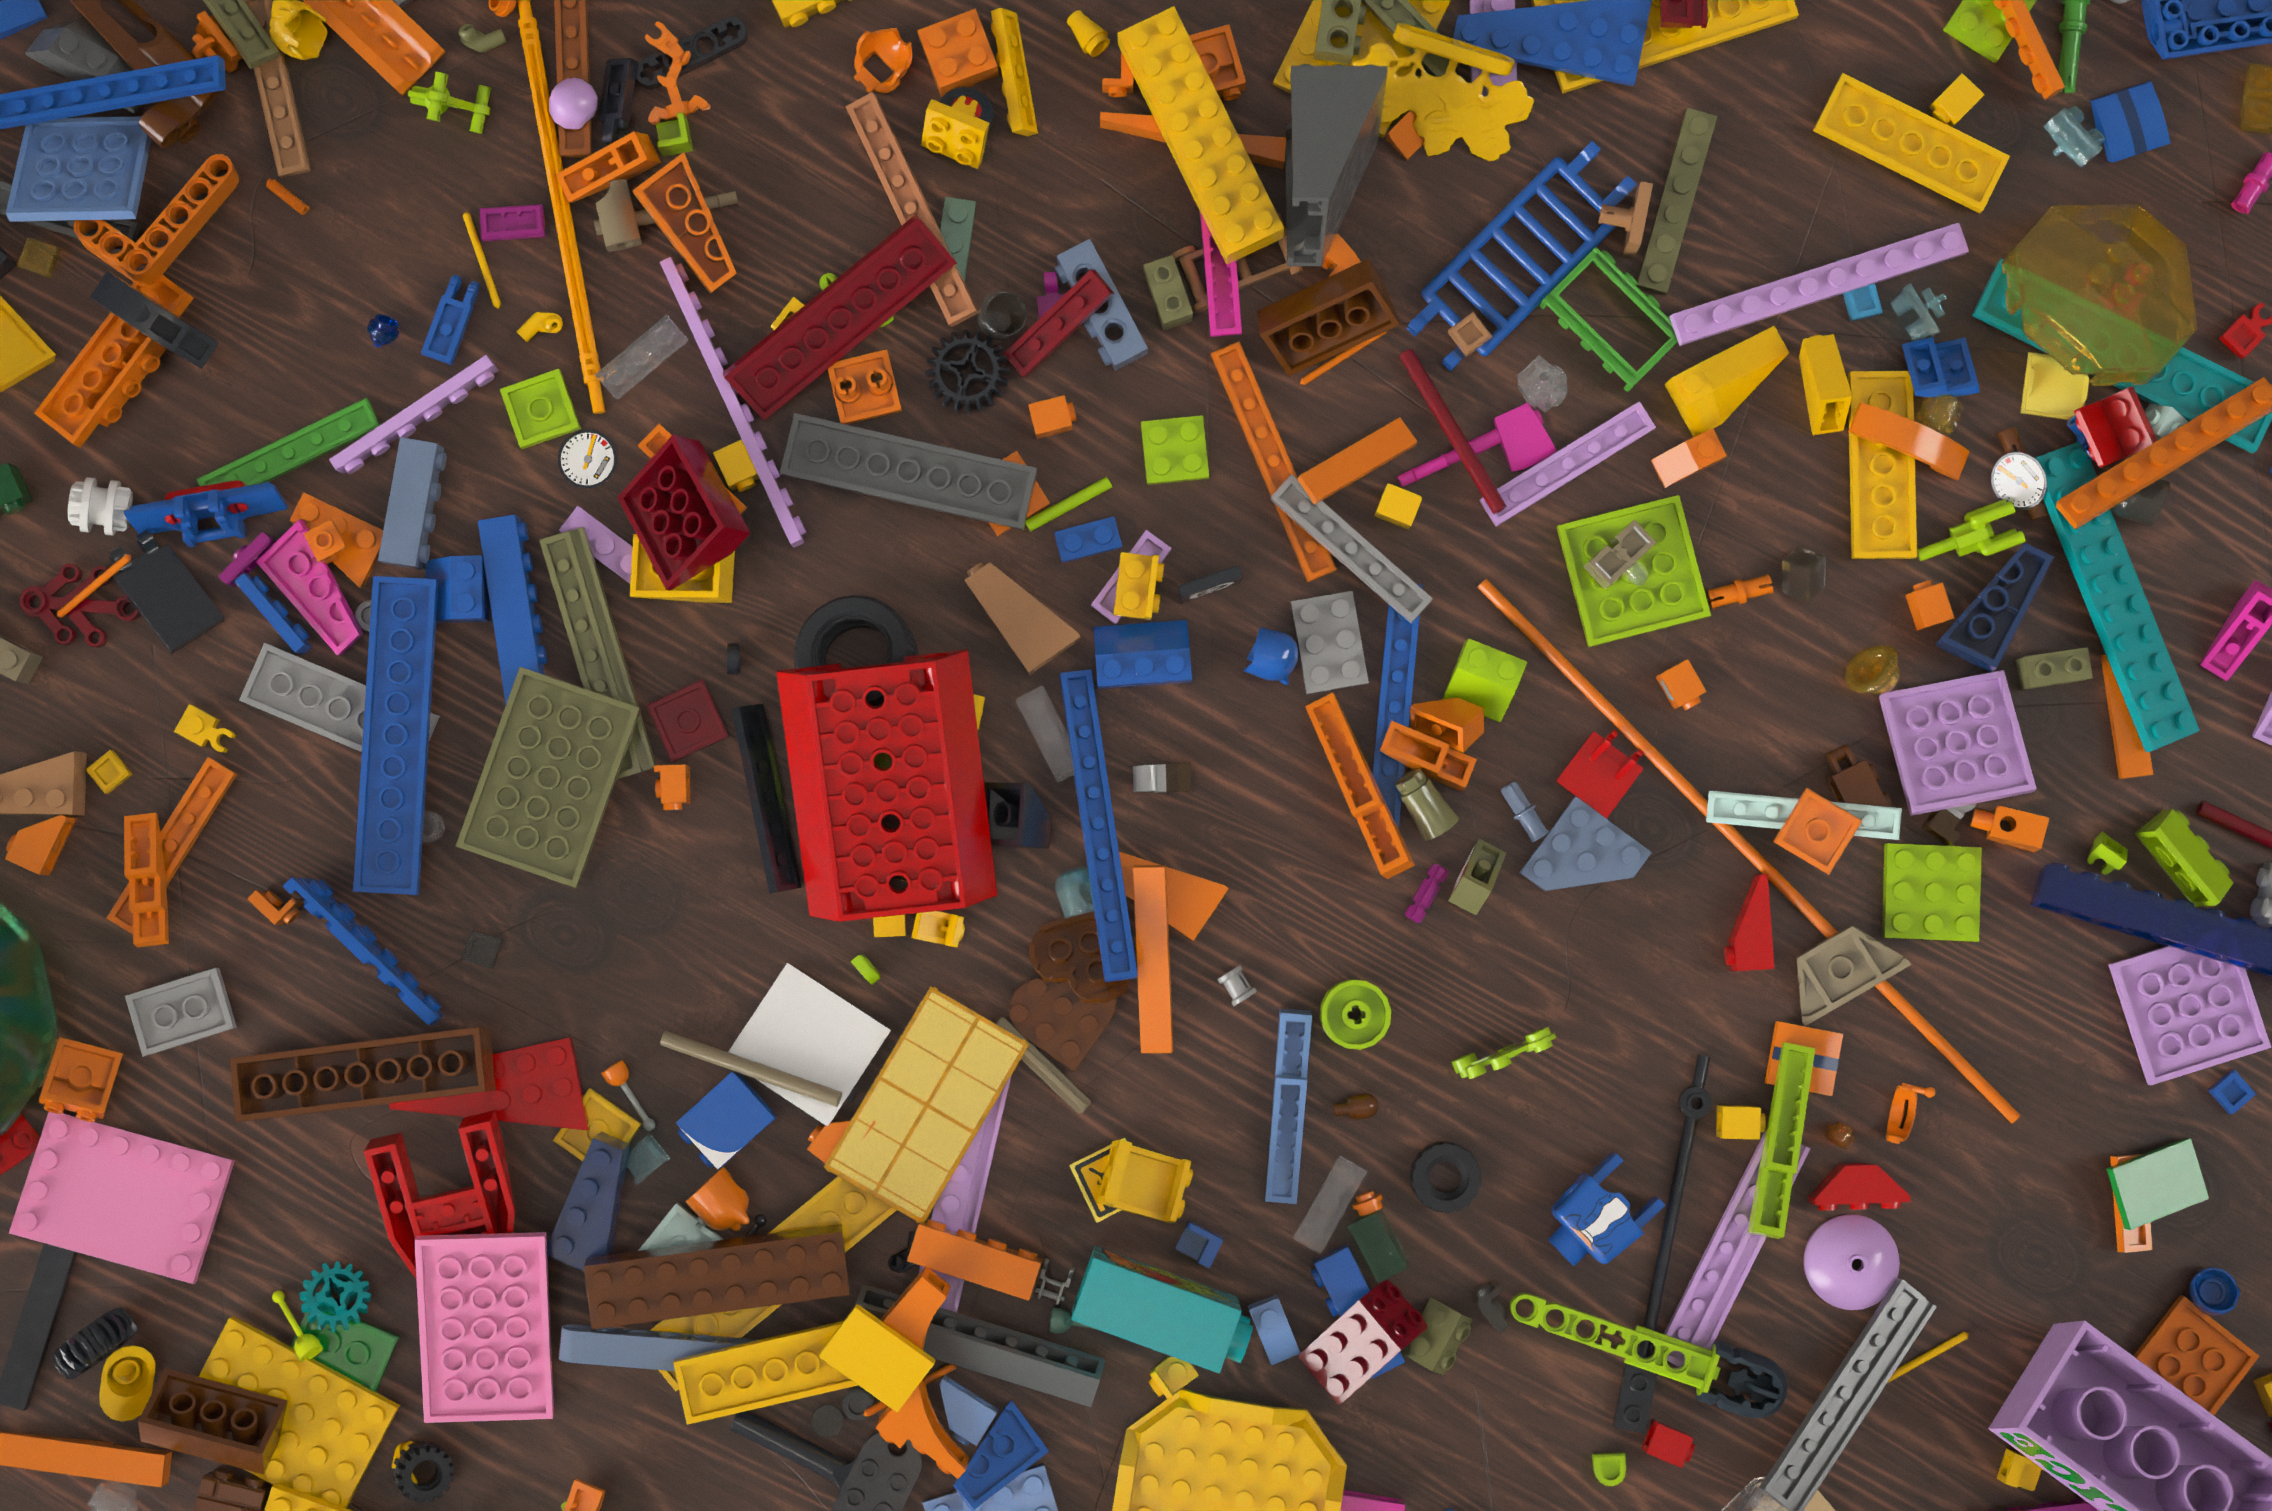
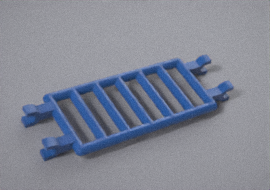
(1494, 229)

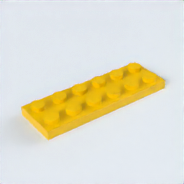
(1911, 143)
(1881, 476)
(757, 1374)

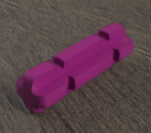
(1426, 893)

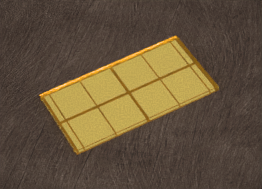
(926, 1105)

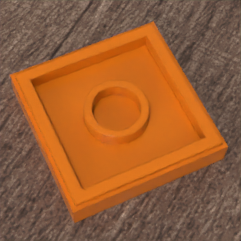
(1817, 831)

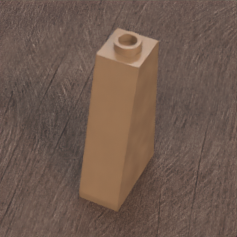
(1023, 621)

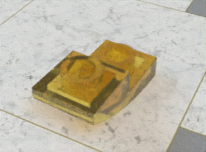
(2257, 99)

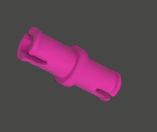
(2254, 185)

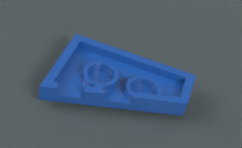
(1000, 1458)

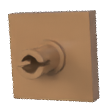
(1631, 219)

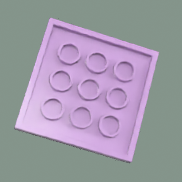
(1957, 743)
(2187, 1012)

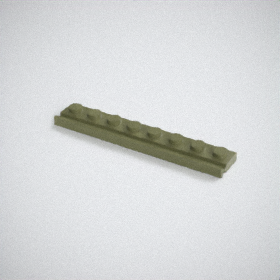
(594, 633)

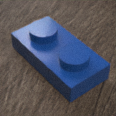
(1088, 539)

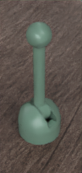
(1061, 1321)

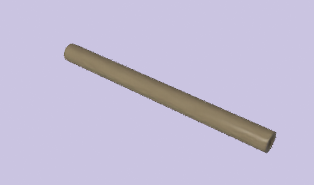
(751, 1068)

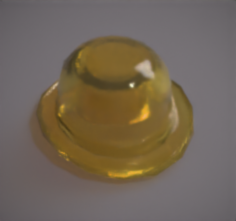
(1873, 670)

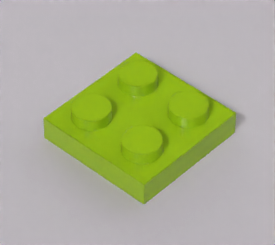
(540, 409)
(1174, 450)

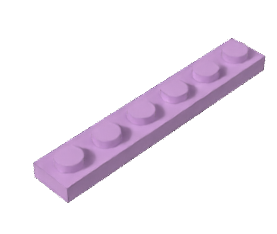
(404, 422)
(1571, 461)

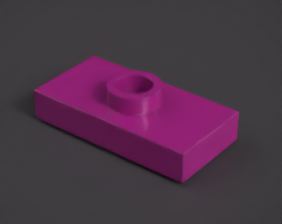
(512, 222)
(246, 558)

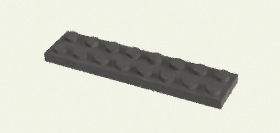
(909, 471)

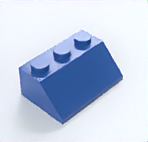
(1142, 654)

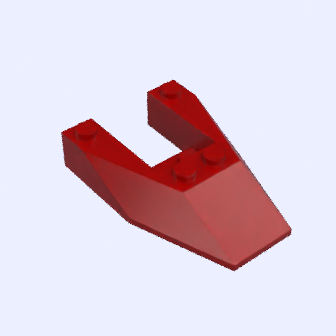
(470, 1210)

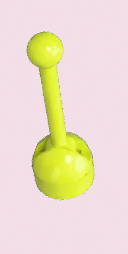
(306, 1345)

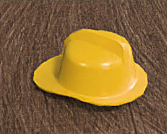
(127, 1383)

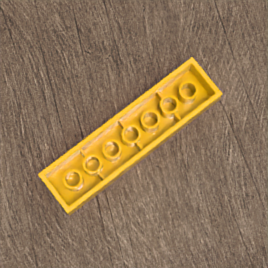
(1200, 135)

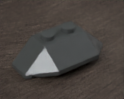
(77, 52)

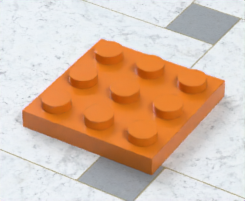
(2196, 1355)

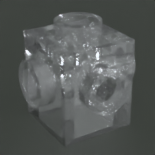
(1542, 384)

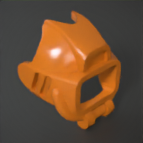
(891, 50)

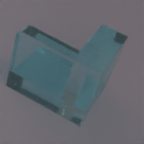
(646, 1158)

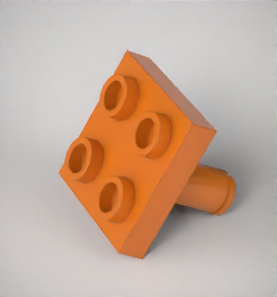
(864, 387)

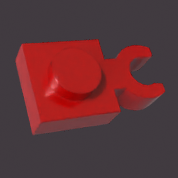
(2245, 333)

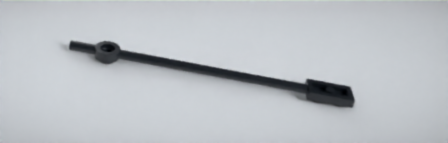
(1636, 1383)

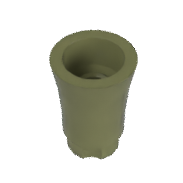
(1425, 805)

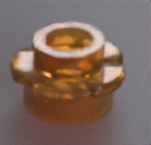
(1840, 1135)

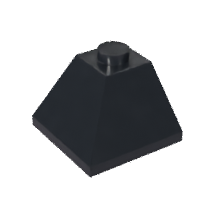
(1016, 816)

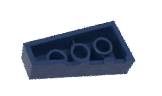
(1994, 615)
(593, 1204)

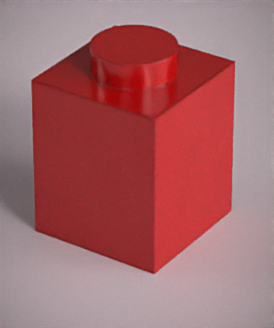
(1668, 1443)

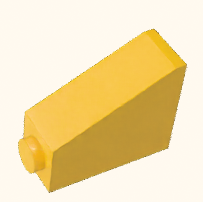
(1824, 384)

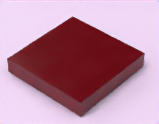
(687, 720)

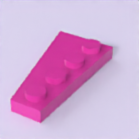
(311, 588)

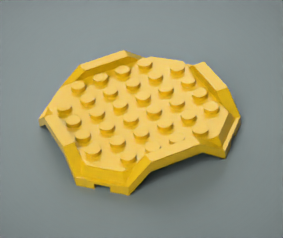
(1227, 1457)

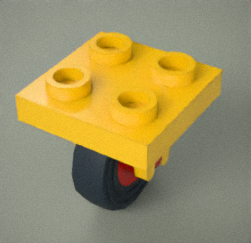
(958, 125)

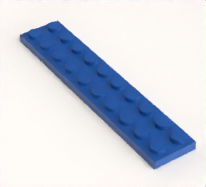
(396, 735)

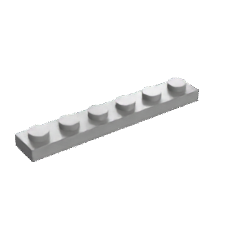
(1352, 550)

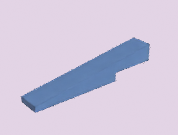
(1288, 1106)

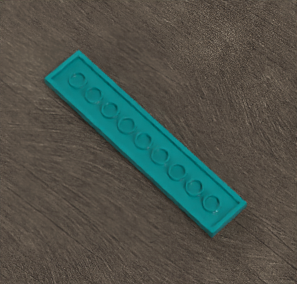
(2185, 383)
(2118, 608)

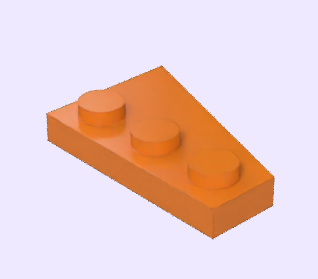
(360, 537)

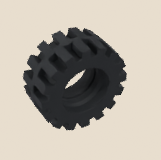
(433, 1487)

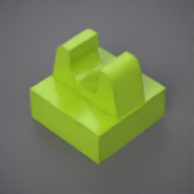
(2110, 851)

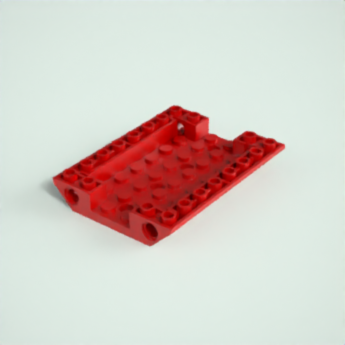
(929, 786)

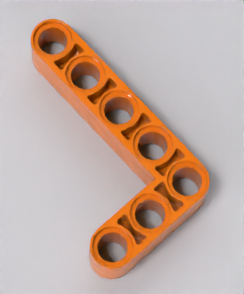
(164, 226)

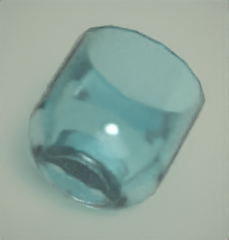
(1074, 892)

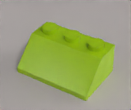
(2185, 858)

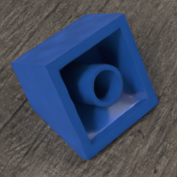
(461, 588)

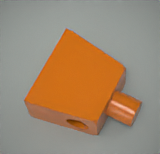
(2026, 829)

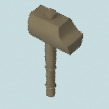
(620, 222)

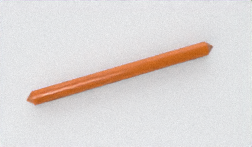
(1336, 360)
(94, 585)
(928, 1379)

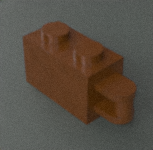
(1856, 782)

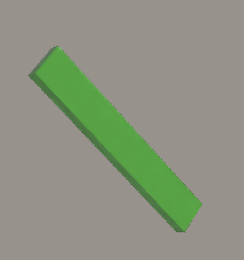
(298, 447)

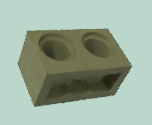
(1334, 26)
(1167, 292)
(2053, 668)

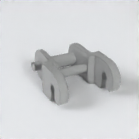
(1056, 1296)

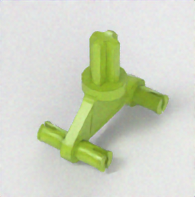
(438, 100)

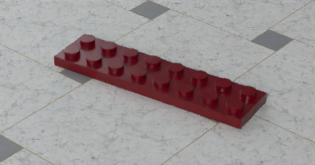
(839, 317)

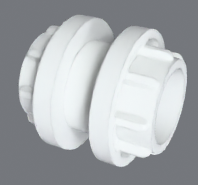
(99, 506)

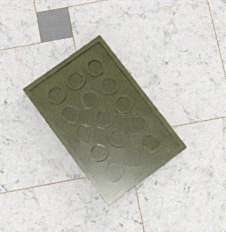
(548, 777)

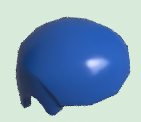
(2214, 1291)

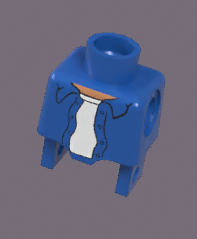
(1598, 1219)

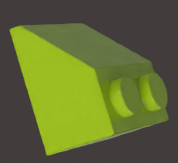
(1485, 678)

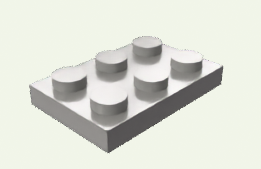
(1329, 642)
(180, 1011)

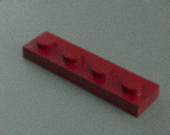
(1058, 323)

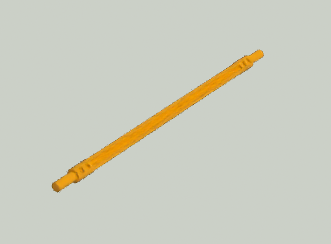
(560, 204)

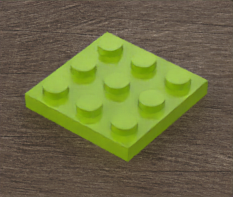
(1931, 892)

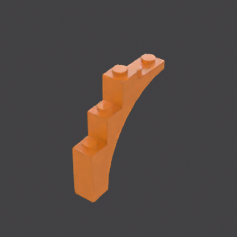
(916, 1418)

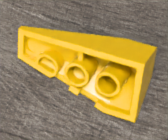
(1722, 382)

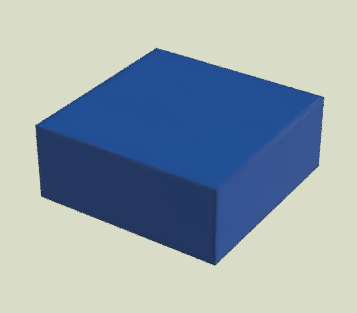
(2231, 1092)

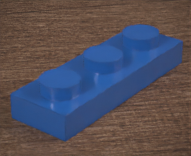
(274, 612)

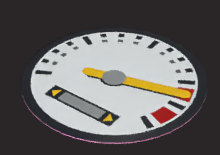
(587, 459)
(2019, 479)

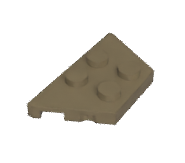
(1842, 970)

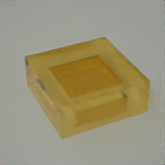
(39, 257)

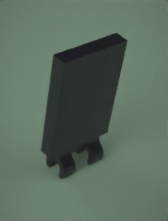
(166, 594)

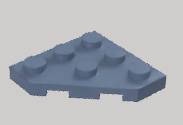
(1583, 851)

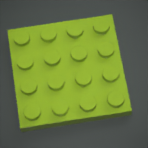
(1624, 610)

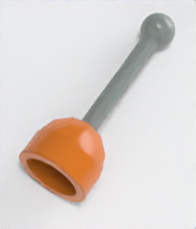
(617, 1076)

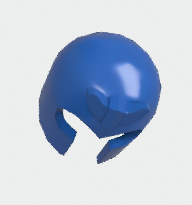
(1272, 656)

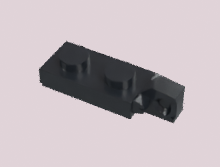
(617, 98)

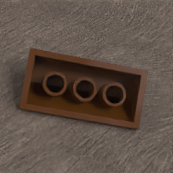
(1327, 317)
(213, 1421)

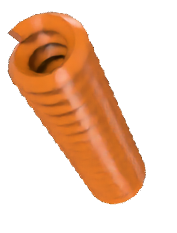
(288, 197)

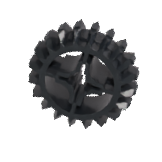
(960, 398)
(94, 1343)

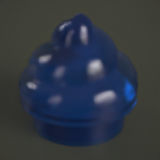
(382, 330)

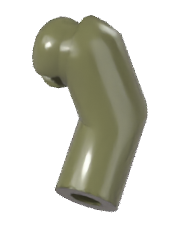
(479, 41)

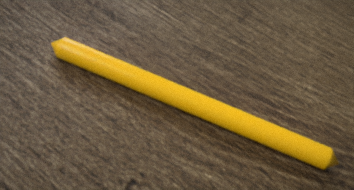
(481, 259)
(1929, 1355)

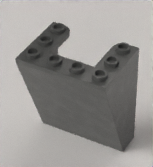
(1327, 151)

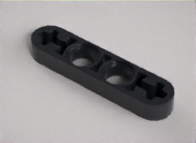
(690, 44)

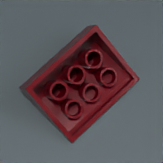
(682, 512)

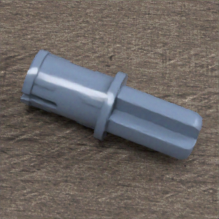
(1524, 811)

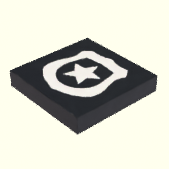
(1209, 584)

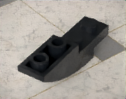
(154, 320)

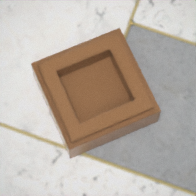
(1469, 334)

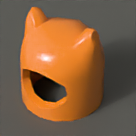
(721, 1202)

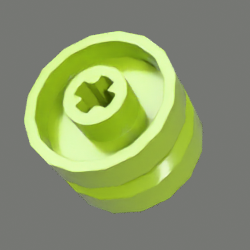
(1373, 1019)

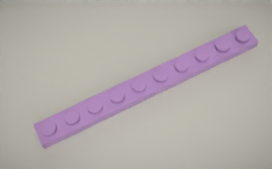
(1818, 284)
(740, 413)

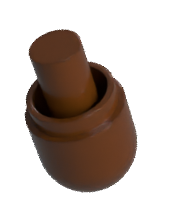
(1358, 1106)

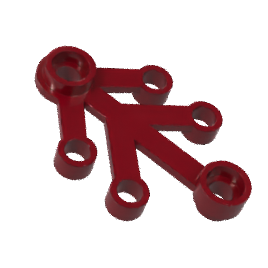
(76, 614)

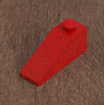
(1751, 936)

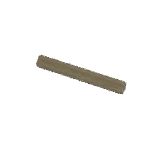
(1049, 1072)

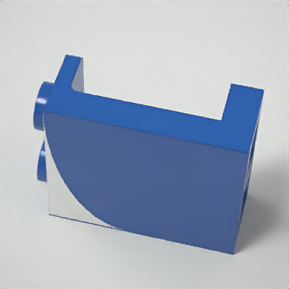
(725, 1120)

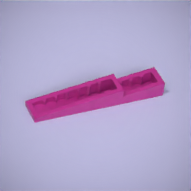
(1221, 288)

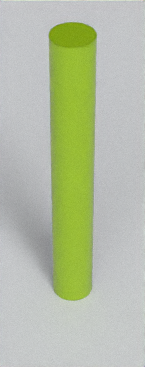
(1068, 504)

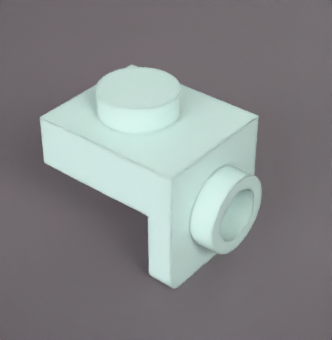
(2163, 419)

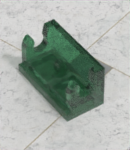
(1379, 1245)

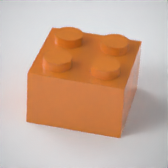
(958, 52)

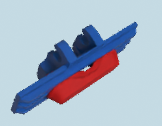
(225, 501)

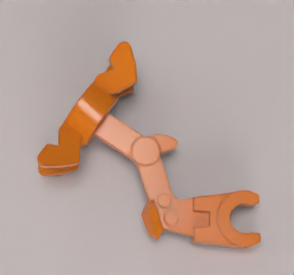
(669, 45)

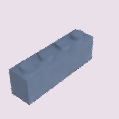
(412, 503)

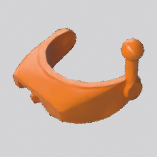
(1902, 1093)

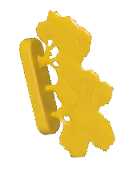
(1448, 104)

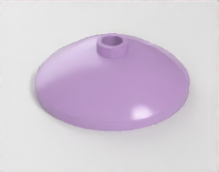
(1830, 1259)

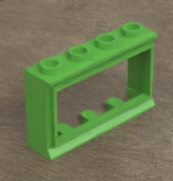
(1590, 337)

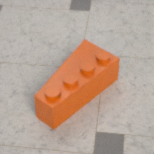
(682, 215)
(976, 1260)

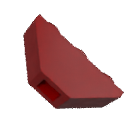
(1858, 1186)

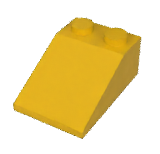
(709, 586)

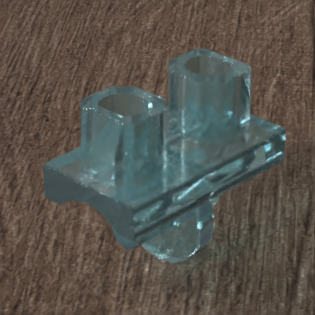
(2072, 137)
(1925, 324)

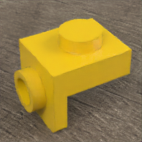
(939, 928)

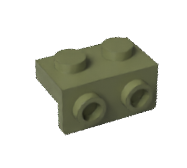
(1440, 1341)

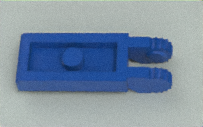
(450, 322)

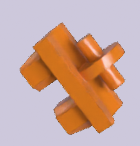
(212, 42)

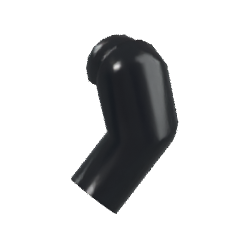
(898, 1262)

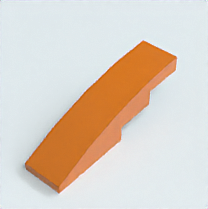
(146, 879)

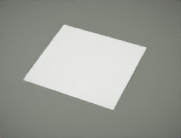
(811, 1036)

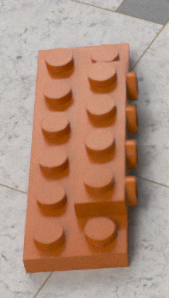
(108, 370)

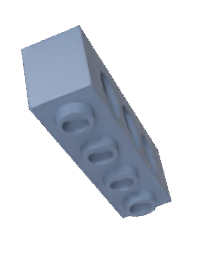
(1131, 345)

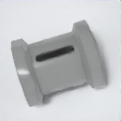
(1237, 985)

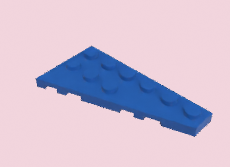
(1575, 37)
(362, 944)

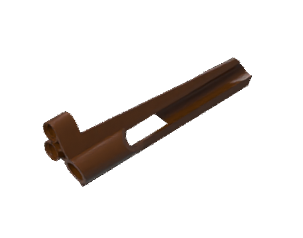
(170, 118)

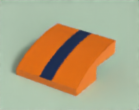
(1826, 1055)

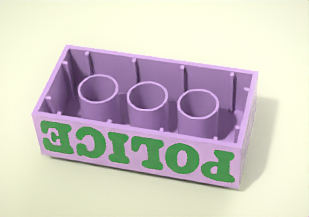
(2126, 1432)

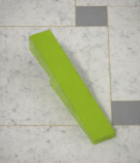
(1782, 1142)

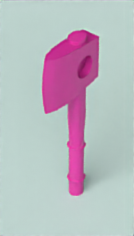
(1520, 437)

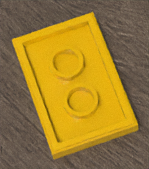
(877, 1358)

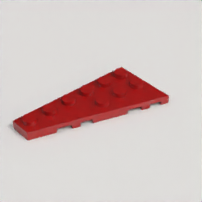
(531, 1085)

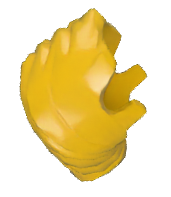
(297, 29)

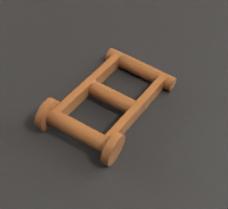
(1189, 254)

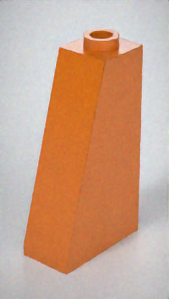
(1188, 896)

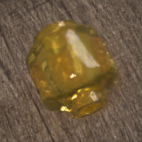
(1940, 413)

